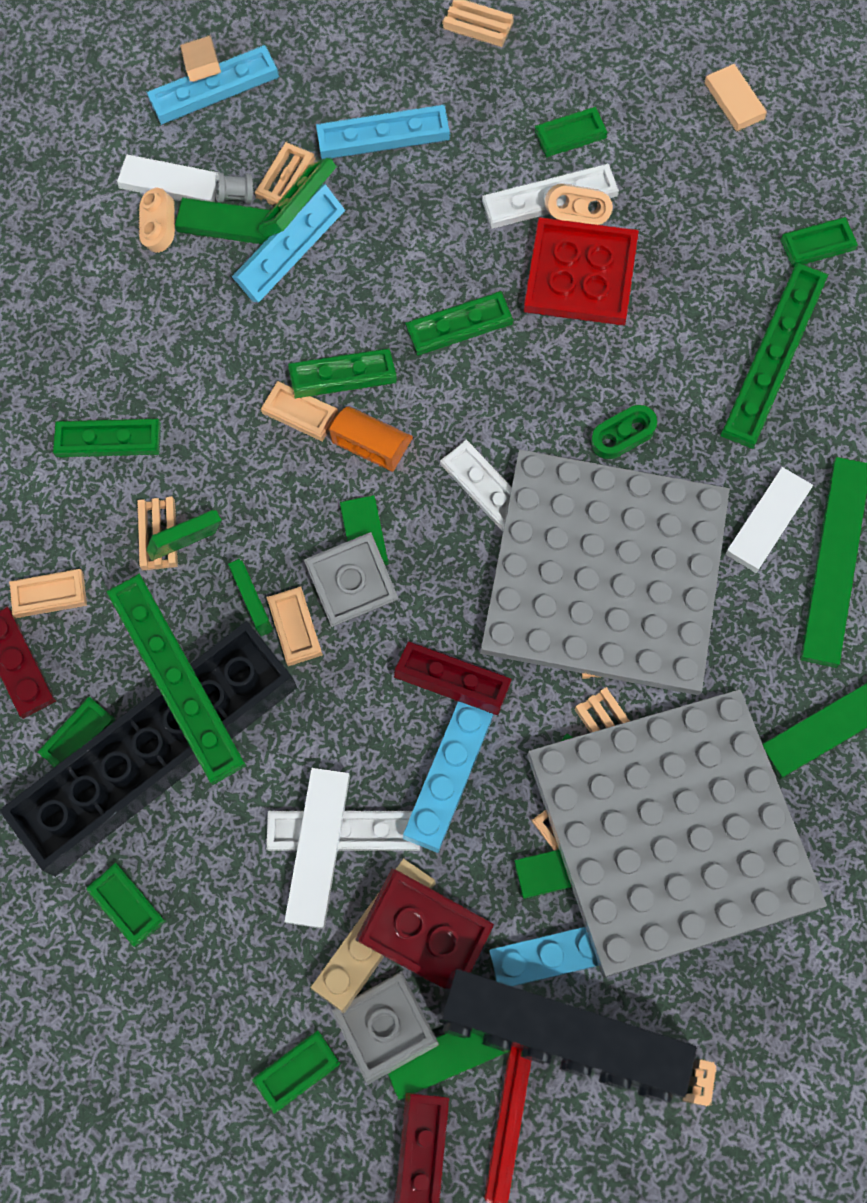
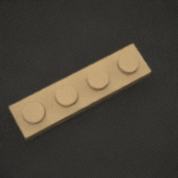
(354, 962)

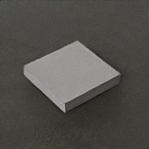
(351, 579)
(385, 1028)

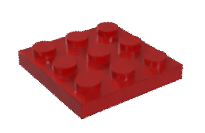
(581, 271)

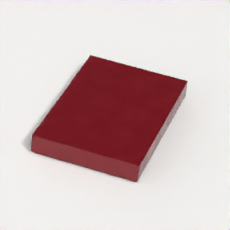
(423, 930)

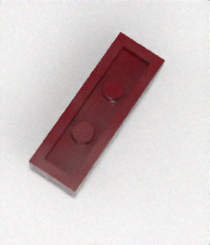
(20, 669)
(452, 678)
(422, 1149)

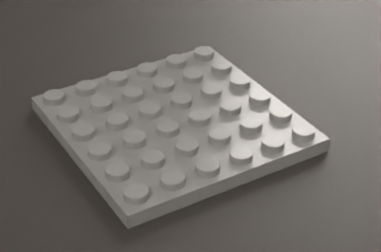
(607, 572)
(674, 832)

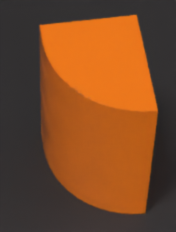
(369, 438)

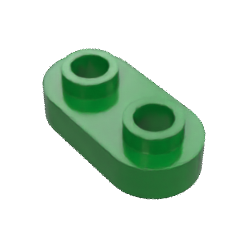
(622, 433)

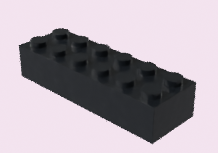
(567, 1034)

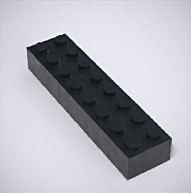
(141, 755)

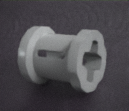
(234, 188)

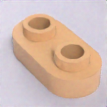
(577, 204)
(156, 220)

